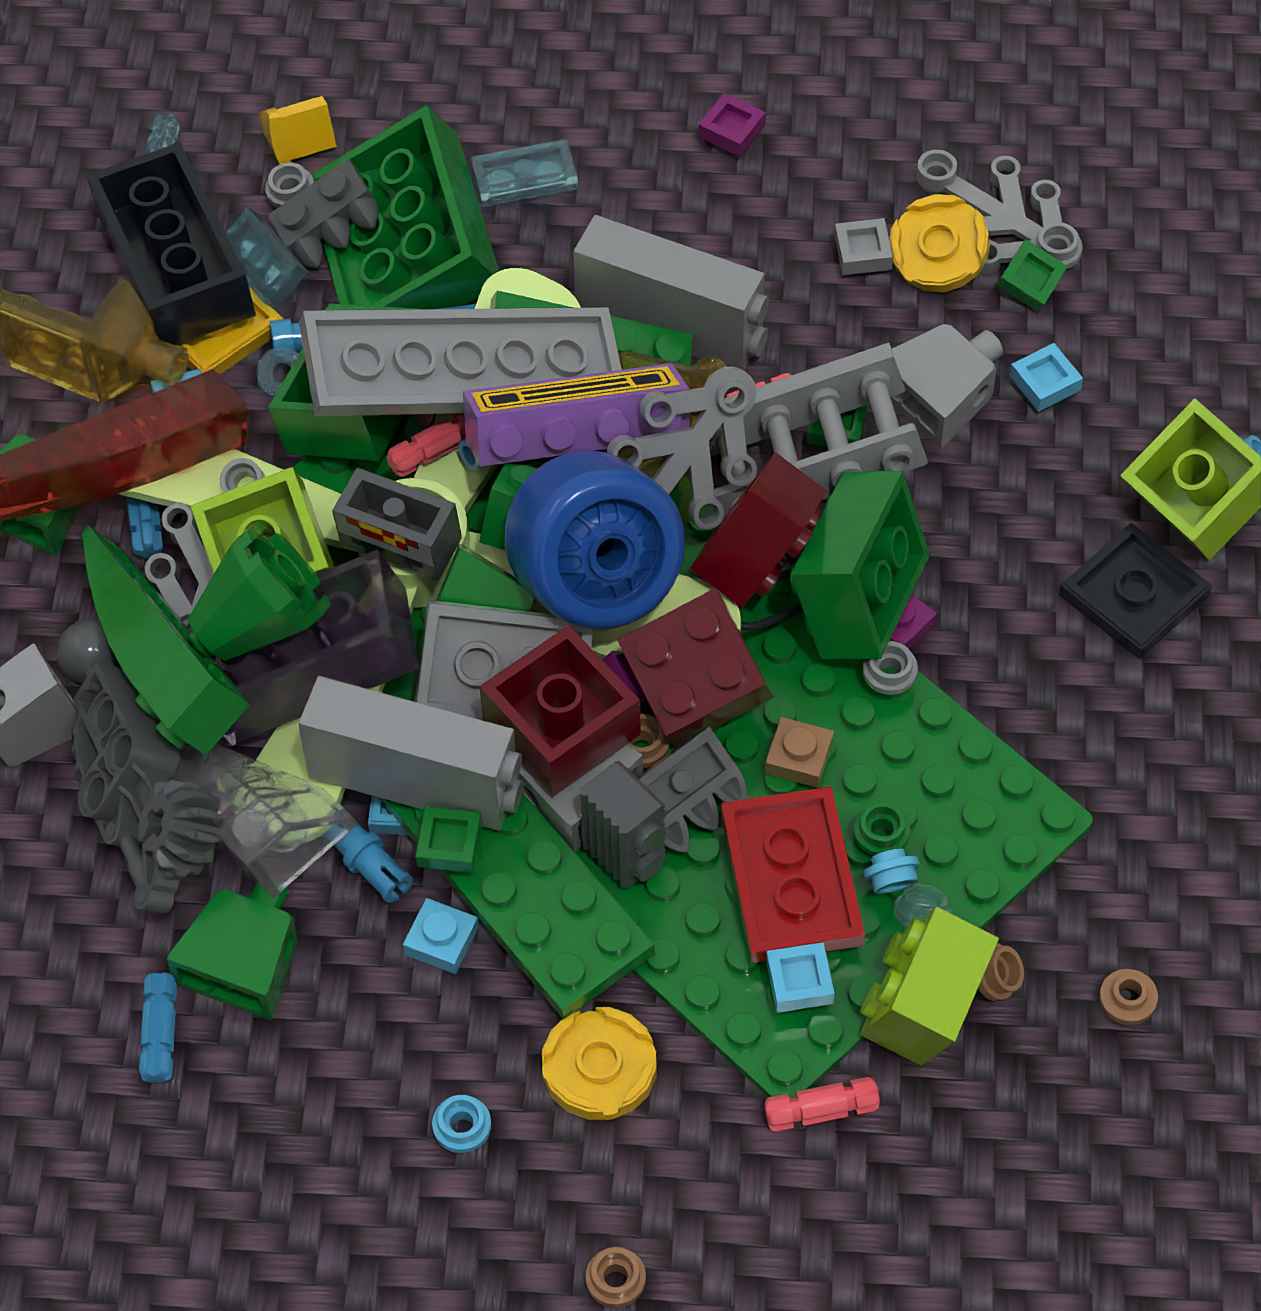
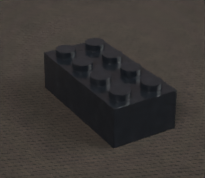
(171, 244)

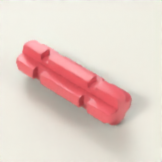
(427, 445)
(822, 1104)

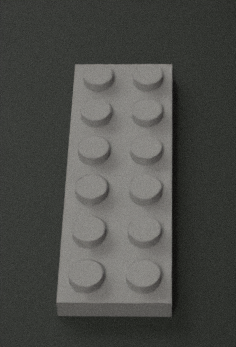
(430, 356)

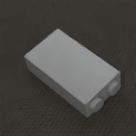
(673, 289)
(410, 752)

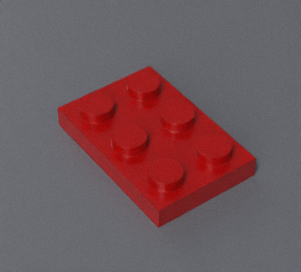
(792, 872)

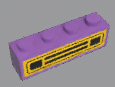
(566, 413)

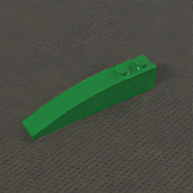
(156, 653)

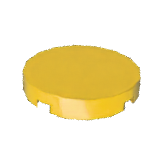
(939, 243)
(599, 1063)

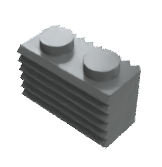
(623, 825)

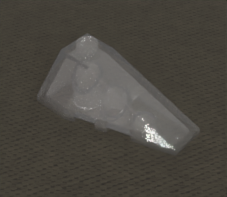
(271, 818)

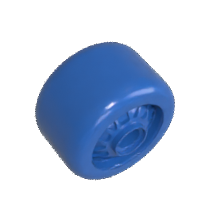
(564, 518)

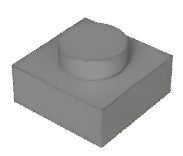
(863, 246)

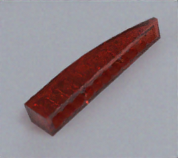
(124, 447)

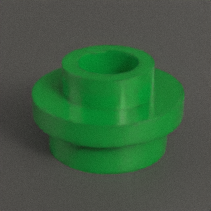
(881, 816)

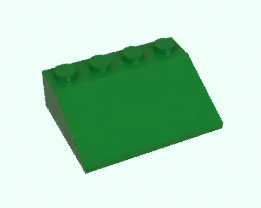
(429, 226)

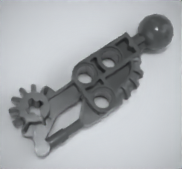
(129, 772)

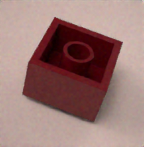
(761, 532)
(695, 667)
(562, 709)

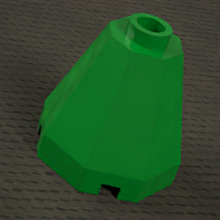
(255, 597)

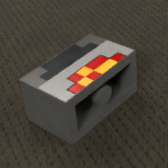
(399, 521)

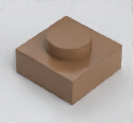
(799, 752)

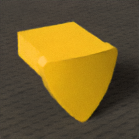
(298, 129)

